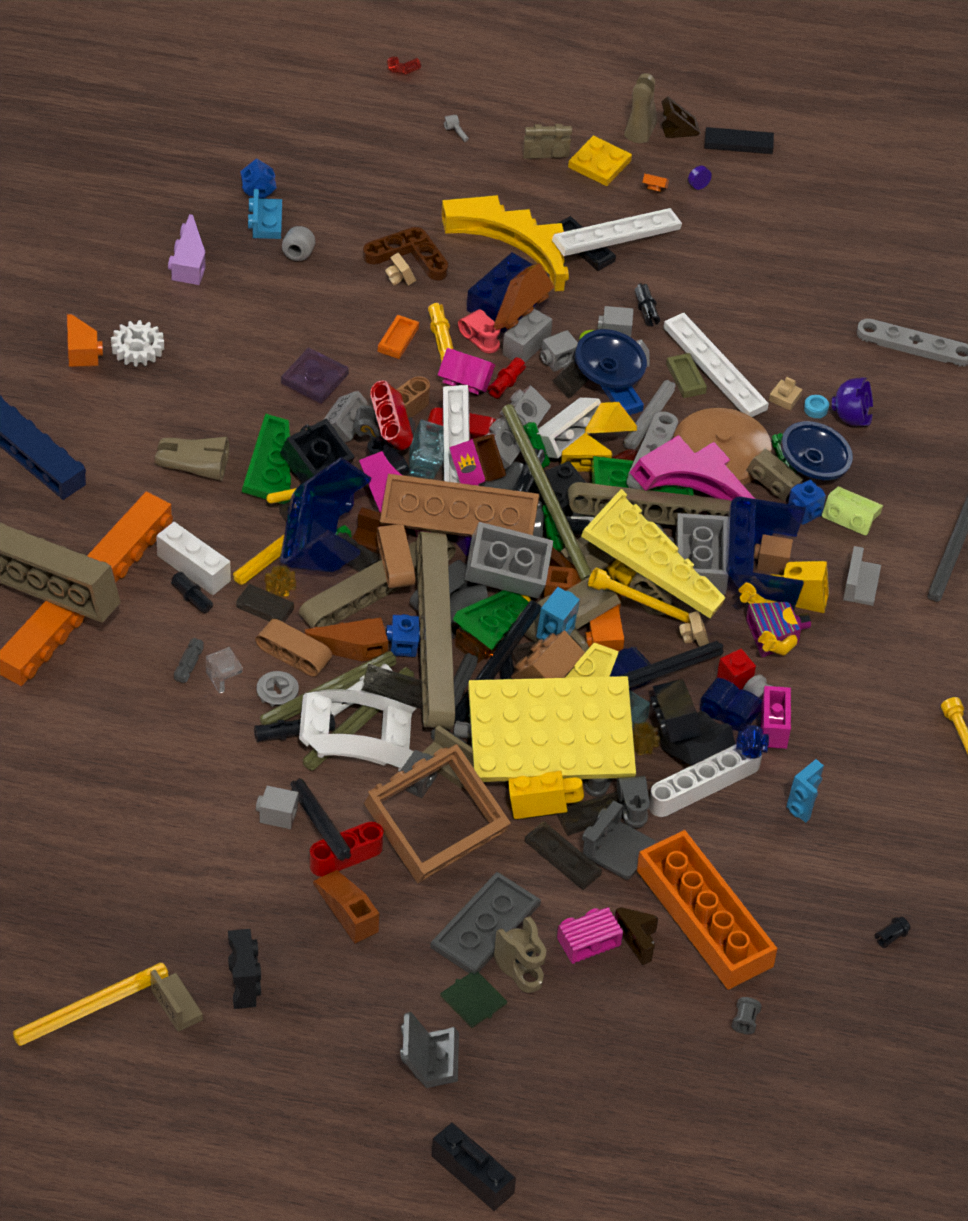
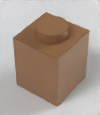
(773, 553)

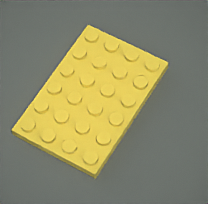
(551, 727)

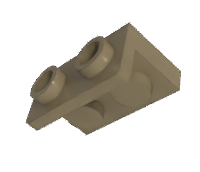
(773, 474)

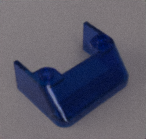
(313, 519)
(746, 525)

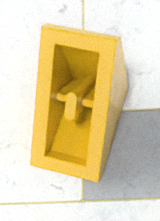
(610, 418)
(582, 451)

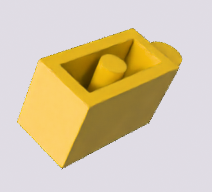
(543, 794)

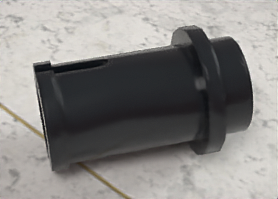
(896, 929)

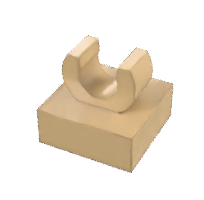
(399, 271)
(786, 393)
(694, 630)

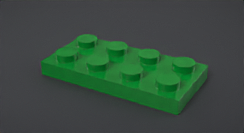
(615, 473)

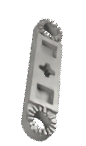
(902, 339)
(655, 437)

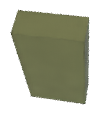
(686, 375)

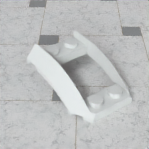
(396, 727)

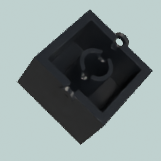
(314, 449)

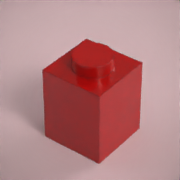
(736, 668)

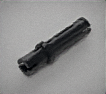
(282, 729)

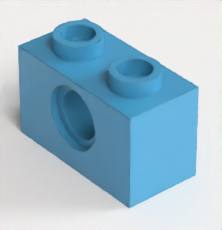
(558, 614)

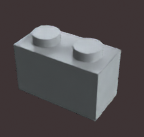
(527, 336)

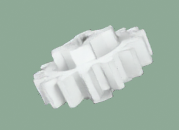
(137, 343)

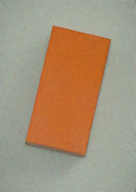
(398, 336)

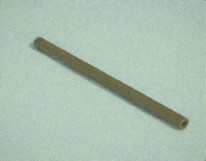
(547, 492)

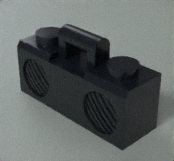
(473, 1166)

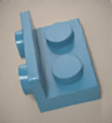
(266, 217)
(805, 791)

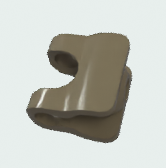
(516, 954)

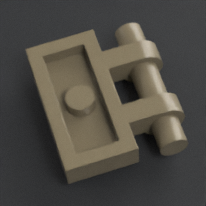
(547, 141)

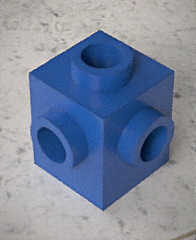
(258, 176)
(808, 496)
(404, 635)

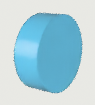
(816, 406)

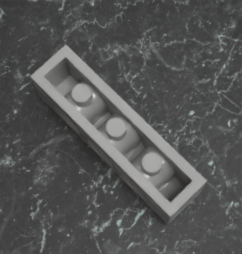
(530, 408)

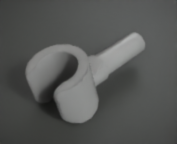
(452, 122)

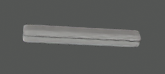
(644, 421)

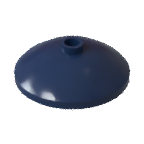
(610, 358)
(816, 450)

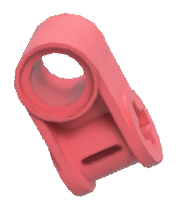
(480, 331)

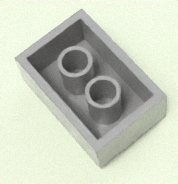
(705, 545)
(508, 560)

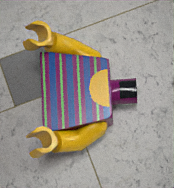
(772, 622)

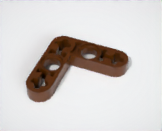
(412, 241)

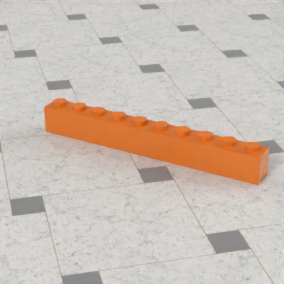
(52, 623)

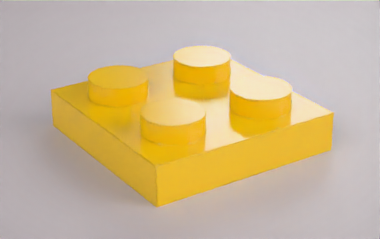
(600, 160)

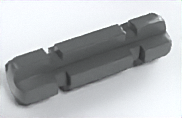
(188, 660)

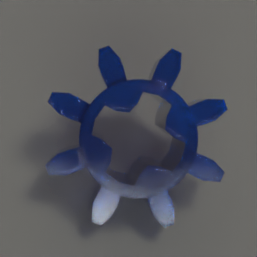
(752, 742)

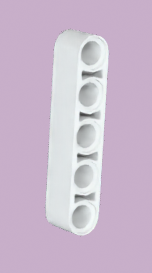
(701, 780)

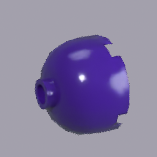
(853, 402)

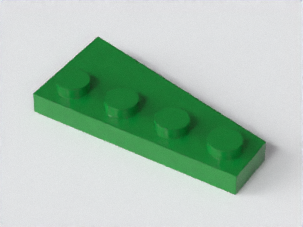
(268, 468)
(491, 617)

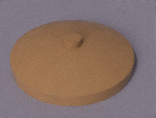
(732, 431)

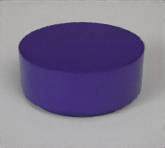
(699, 177)

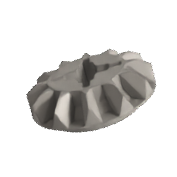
(283, 681)

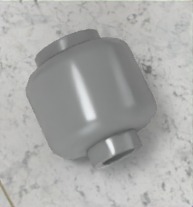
(298, 243)

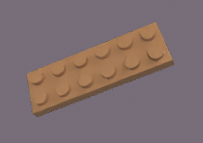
(455, 506)

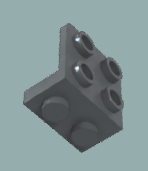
(614, 843)
(430, 1055)

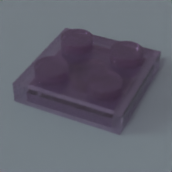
(314, 375)

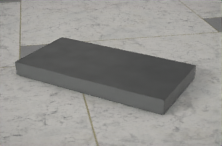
(472, 933)

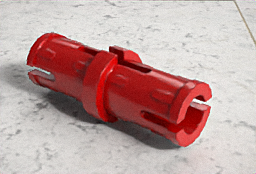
(506, 377)

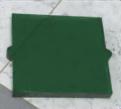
(473, 998)

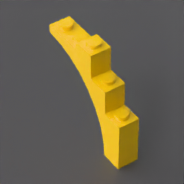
(488, 218)

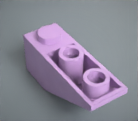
(189, 256)

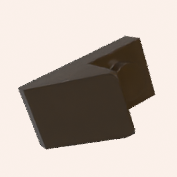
(678, 120)
(637, 932)

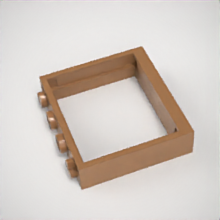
(473, 784)

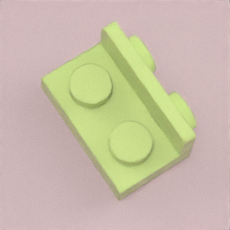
(851, 510)

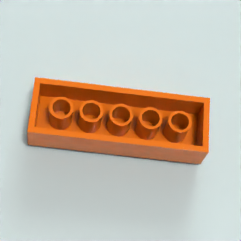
(706, 909)

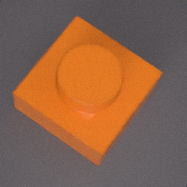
(655, 183)

